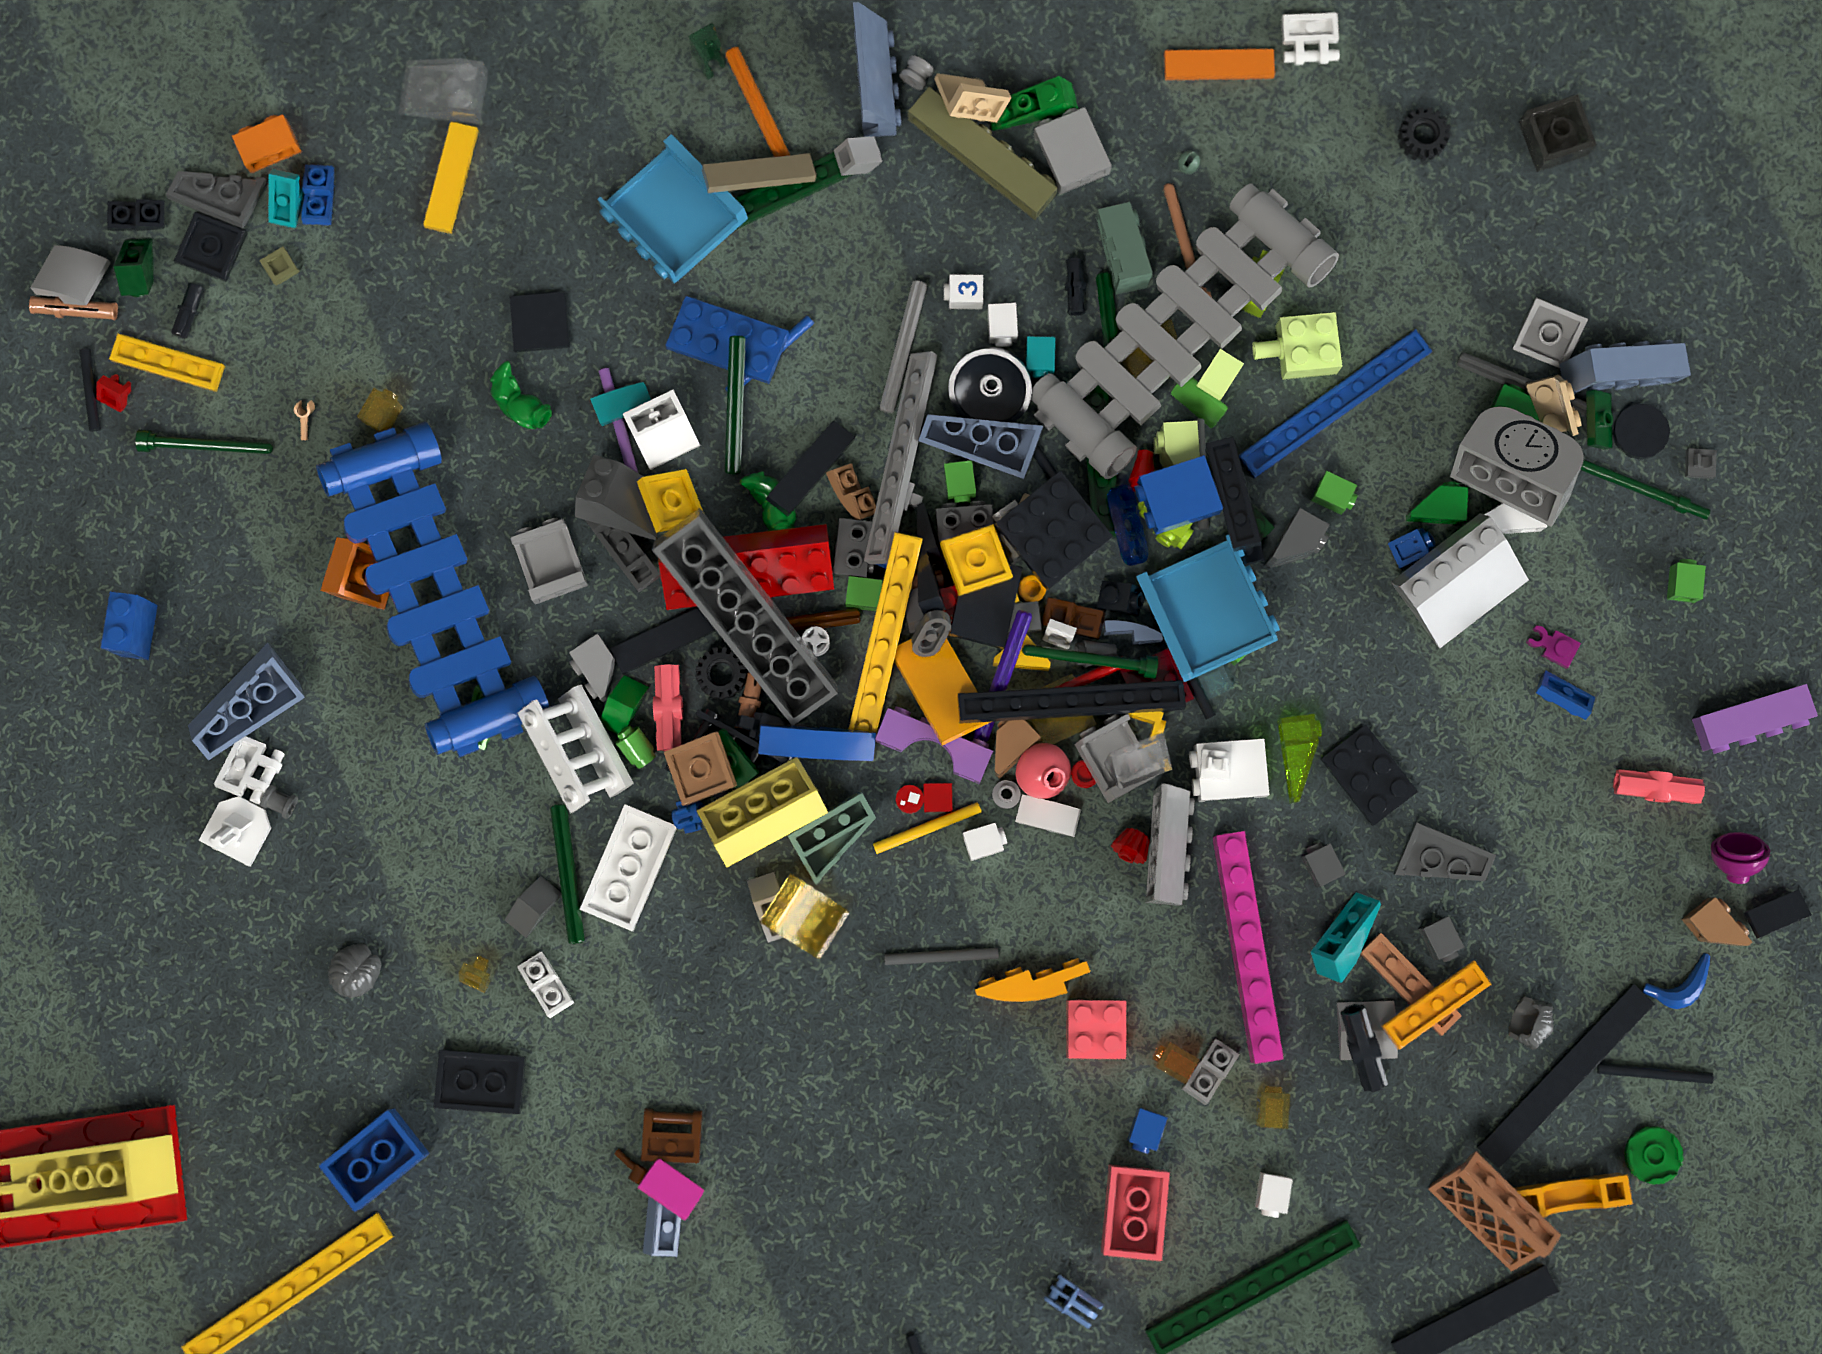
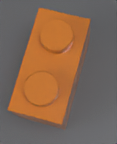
(266, 143)

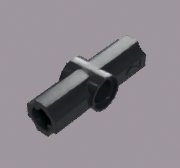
(1364, 1048)

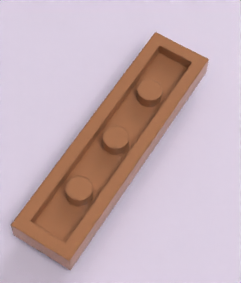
(1402, 976)

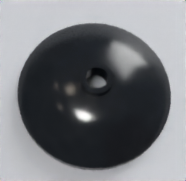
(976, 399)

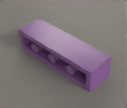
(1754, 718)

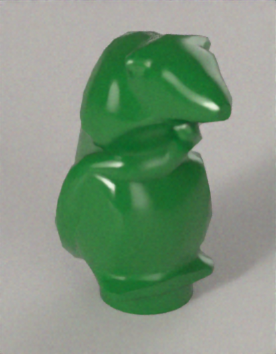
(523, 409)
(759, 488)

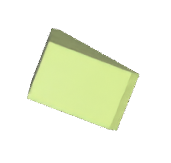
(1220, 374)

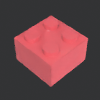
(1095, 1029)

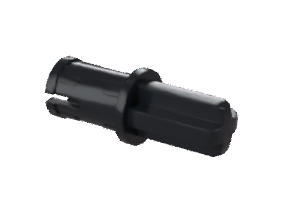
(187, 310)

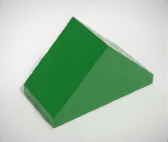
(623, 704)

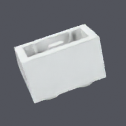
(661, 429)

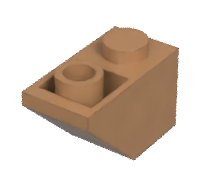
(1714, 924)

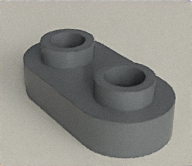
(931, 633)

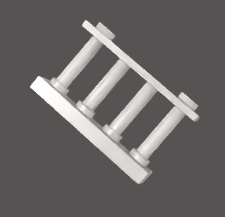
(594, 739)

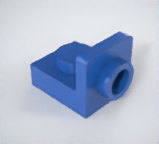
(1411, 547)

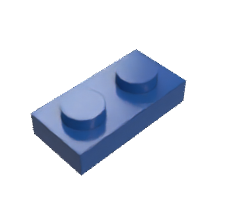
(1565, 695)

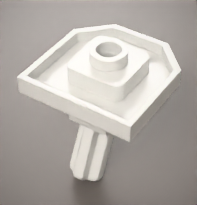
(237, 829)

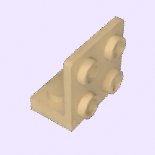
(971, 98)
(1552, 403)

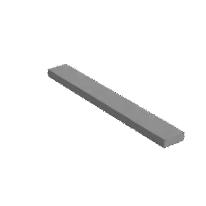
(900, 456)

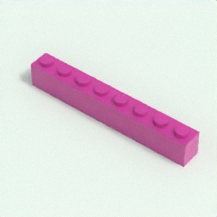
(1247, 948)

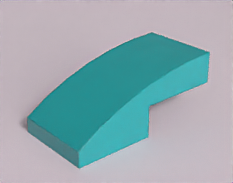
(613, 404)

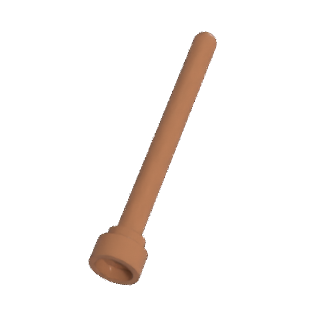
(1180, 227)

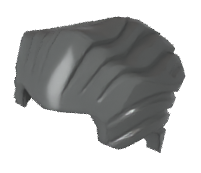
(1531, 1022)

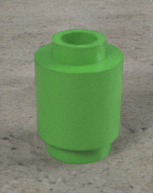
(635, 746)

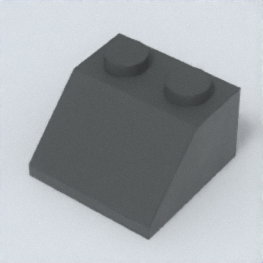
(1300, 539)

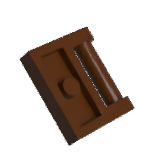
(671, 1145)

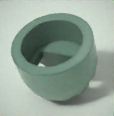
(1194, 165)

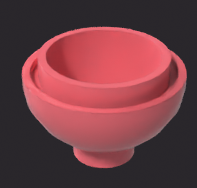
(1035, 767)

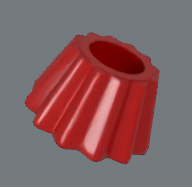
(1132, 846)

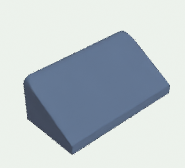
(661, 1230)

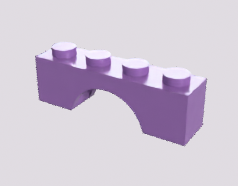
(901, 730)

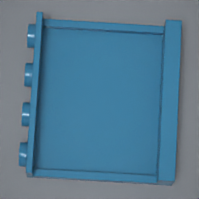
(672, 213)
(1209, 609)

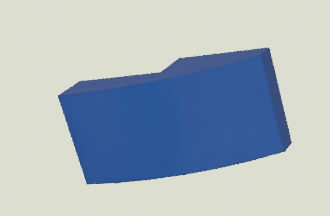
(318, 194)

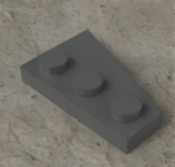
(220, 197)
(1440, 855)

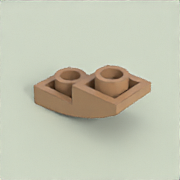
(846, 486)

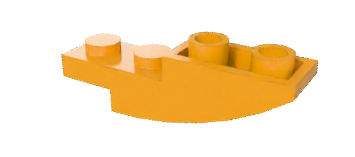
(1021, 987)

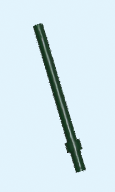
(1681, 503)

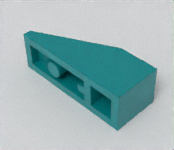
(1344, 940)

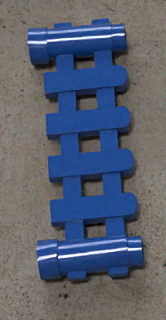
(396, 457)

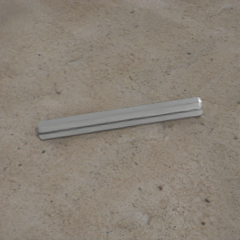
(903, 346)

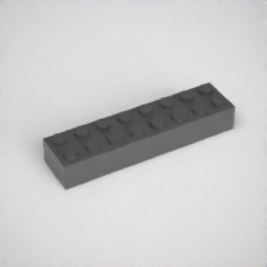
(745, 617)

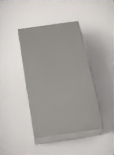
(1210, 1071)

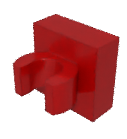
(112, 392)

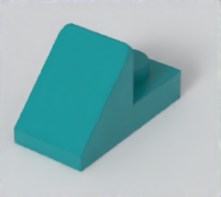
(284, 198)

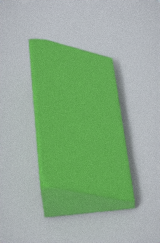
(1200, 402)

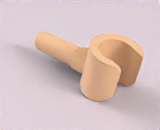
(303, 415)

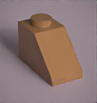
(1011, 742)

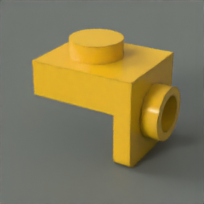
(1153, 718)

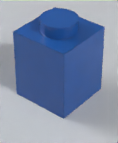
(1146, 1130)

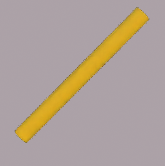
(927, 828)

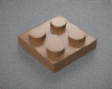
(700, 768)

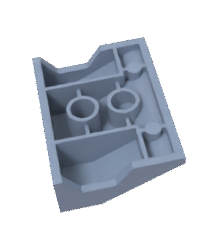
(875, 73)

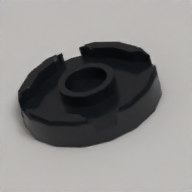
(1641, 431)

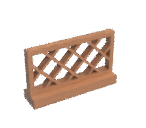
(1502, 1203)

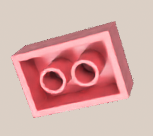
(1135, 1212)

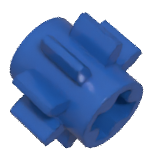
(687, 817)

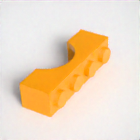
(1578, 1193)

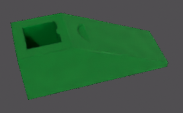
(1037, 103)

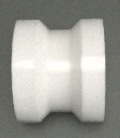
(815, 636)

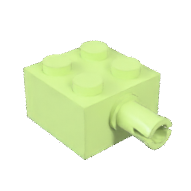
(1304, 345)

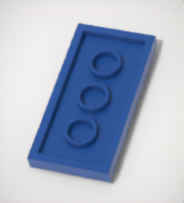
(704, 334)

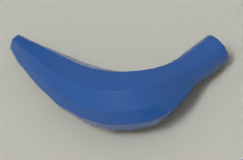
(1687, 992)

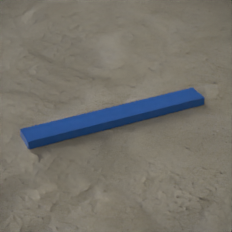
(1334, 404)

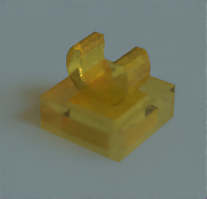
(475, 975)

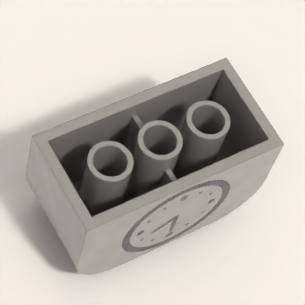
(1519, 463)

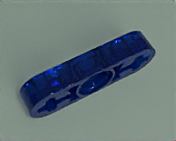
(1116, 508)

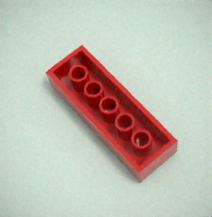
(778, 559)

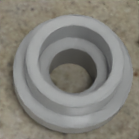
(1006, 803)

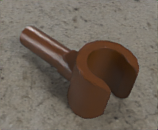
(638, 1171)

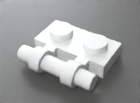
(1310, 29)
(241, 765)

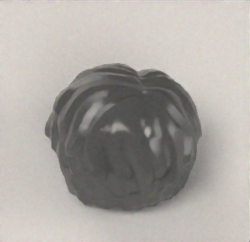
(354, 970)

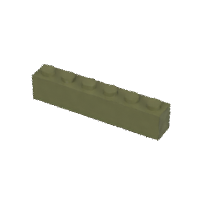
(984, 154)

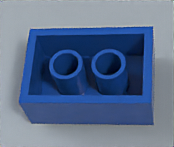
(374, 1159)

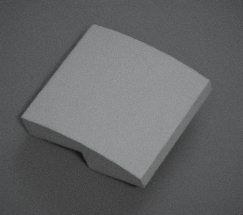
(70, 275)

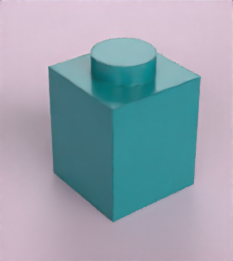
(1040, 356)

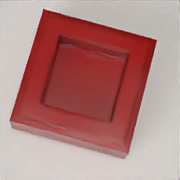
(938, 797)

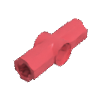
(667, 707)
(1658, 786)

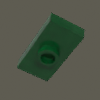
(1599, 419)
(740, 764)

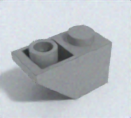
(596, 664)

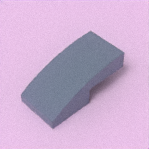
(1140, 633)

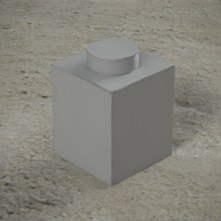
(857, 155)

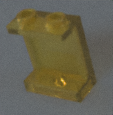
(804, 916)

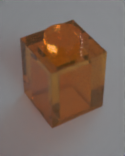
(1175, 1062)

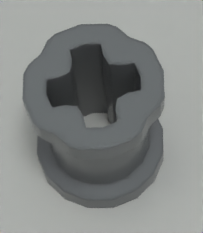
(278, 801)

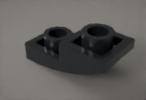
(135, 215)
(1777, 914)

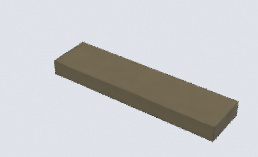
(758, 173)

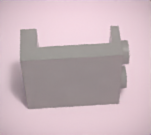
(1072, 149)
(549, 560)
(1097, 745)

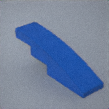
(817, 743)

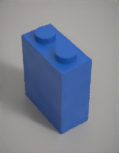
(1178, 495)
(129, 626)

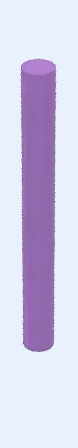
(619, 425)

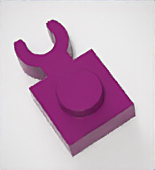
(1557, 647)

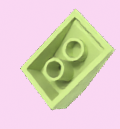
(1177, 442)

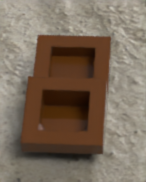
(1086, 620)

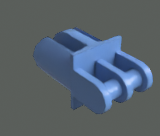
(1071, 1300)

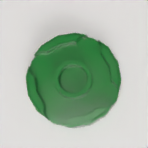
(1653, 1155)

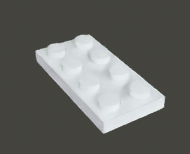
(628, 868)

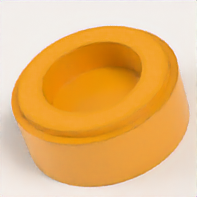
(1031, 589)

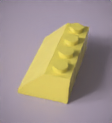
(762, 811)

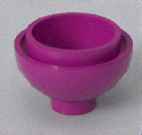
(1739, 855)

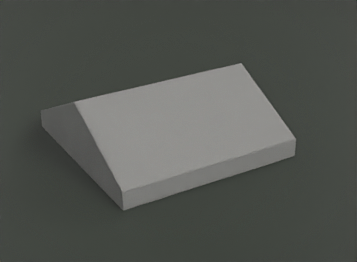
(1549, 333)
(1378, 1014)

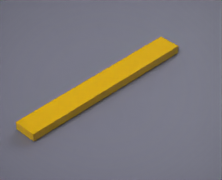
(885, 632)
(291, 1288)

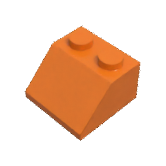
(347, 574)

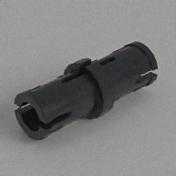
(1075, 286)

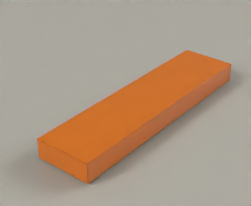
(1219, 64)

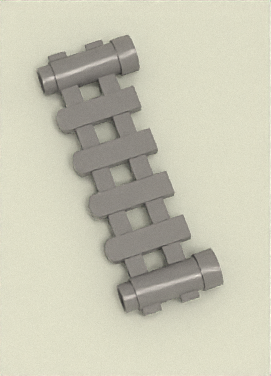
(1258, 215)

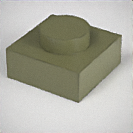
(279, 266)

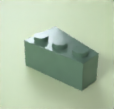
(1124, 248)
(829, 836)

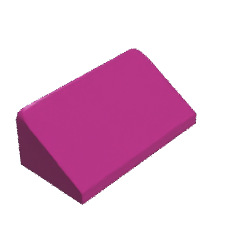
(671, 1189)

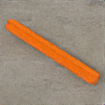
(756, 102)

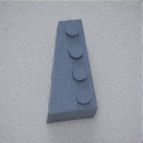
(1626, 366)
(991, 443)
(246, 703)

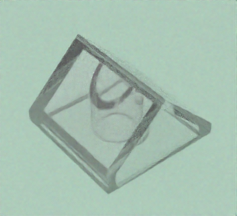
(1138, 761)

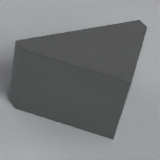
(532, 906)

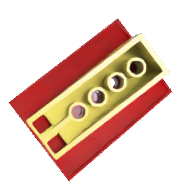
(90, 1176)

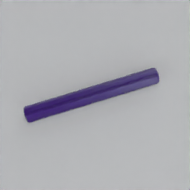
(1007, 664)

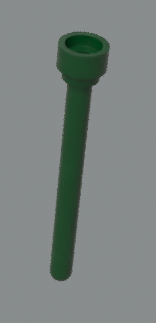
(148, 441)
(1145, 665)

